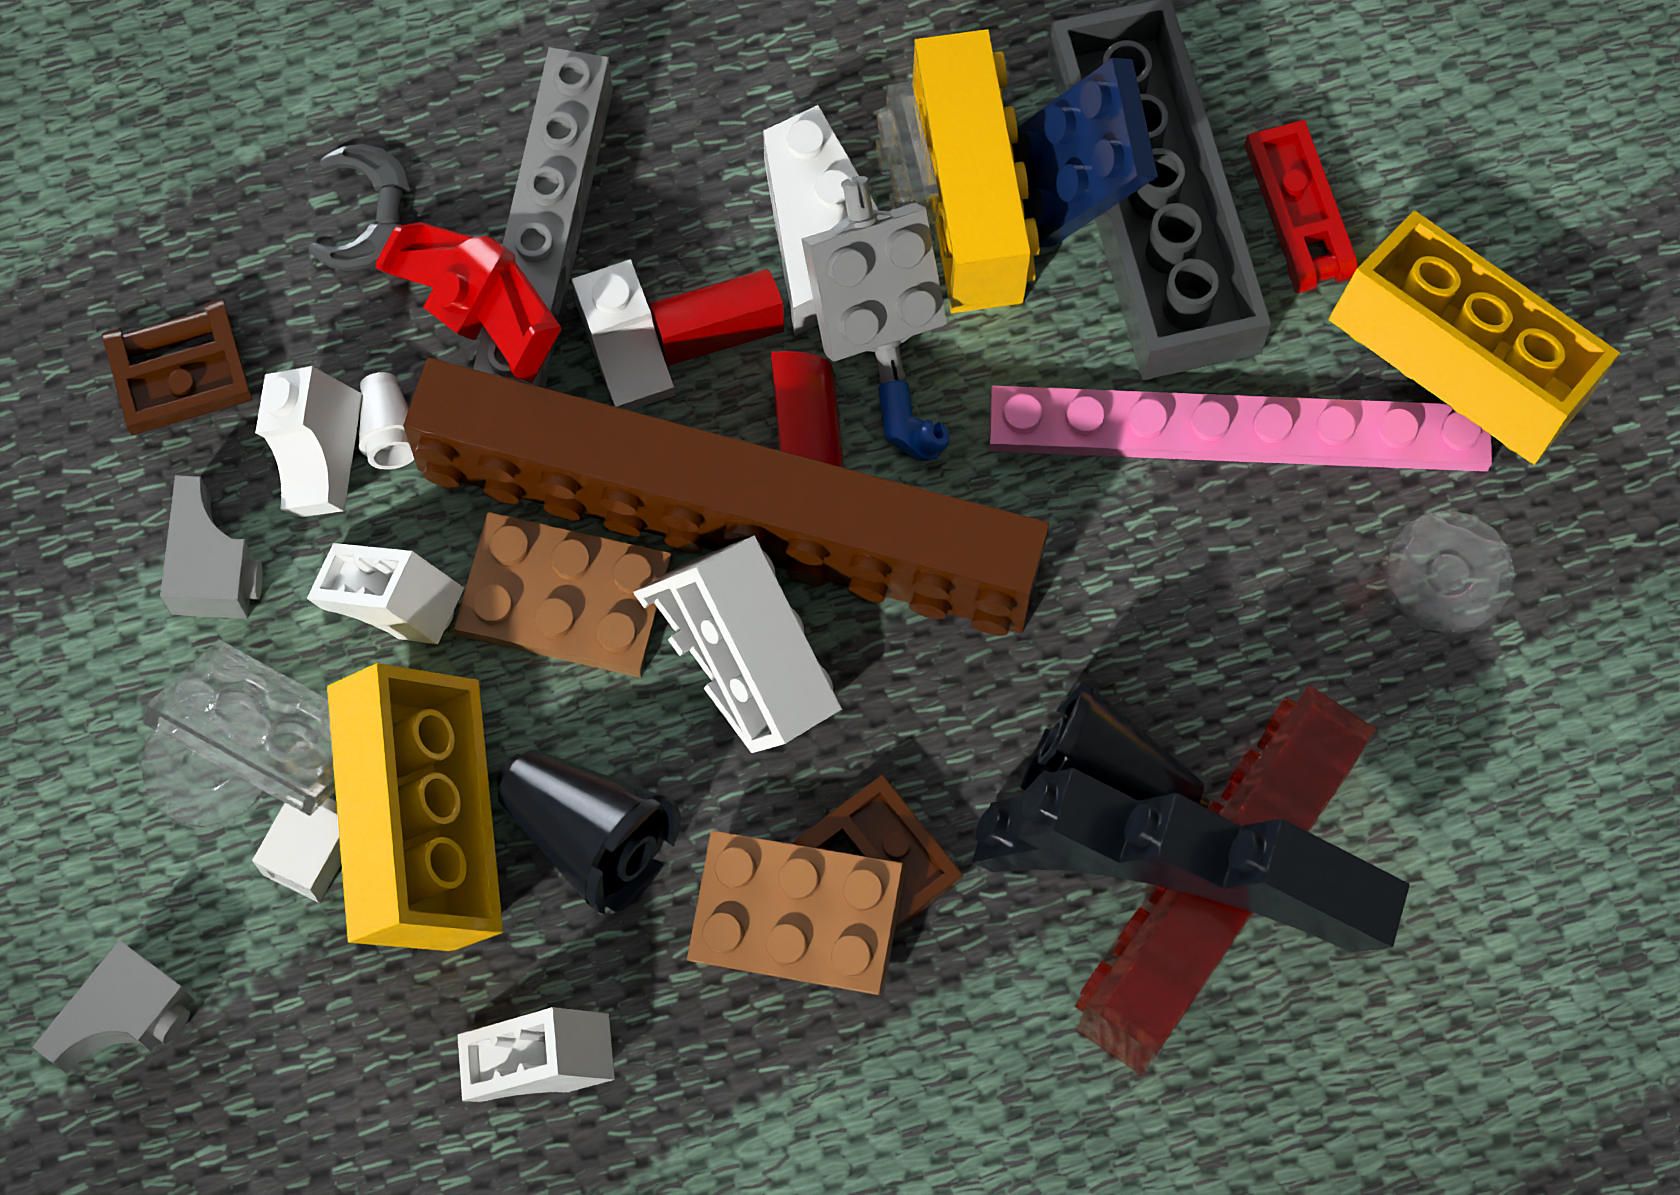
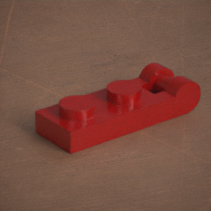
(1300, 205)

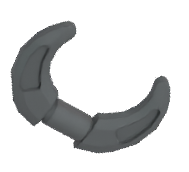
(391, 182)

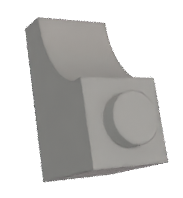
(203, 566)
(117, 1004)

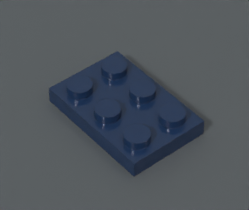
(1085, 151)

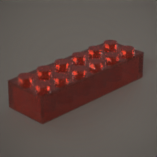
(1182, 941)

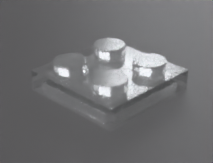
(905, 153)

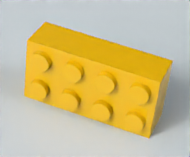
(981, 190)
(1473, 336)
(413, 809)

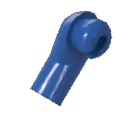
(904, 430)

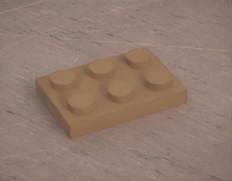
(561, 594)
(797, 912)

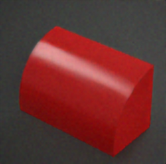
(718, 316)
(806, 406)

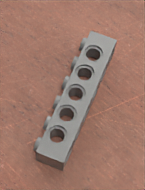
(554, 186)

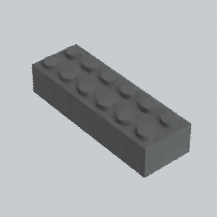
(1177, 239)

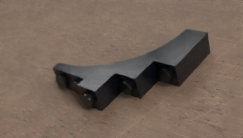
(1177, 844)

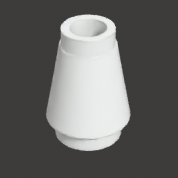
(382, 422)

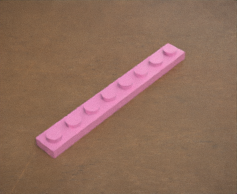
(1235, 428)

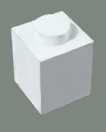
(302, 850)

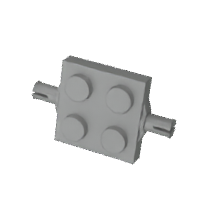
(874, 280)

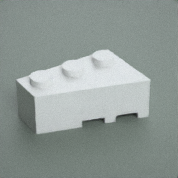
(806, 196)
(747, 643)

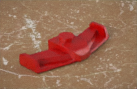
(473, 288)

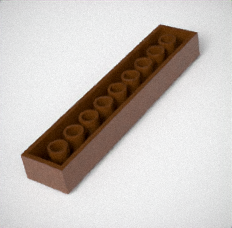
(721, 490)

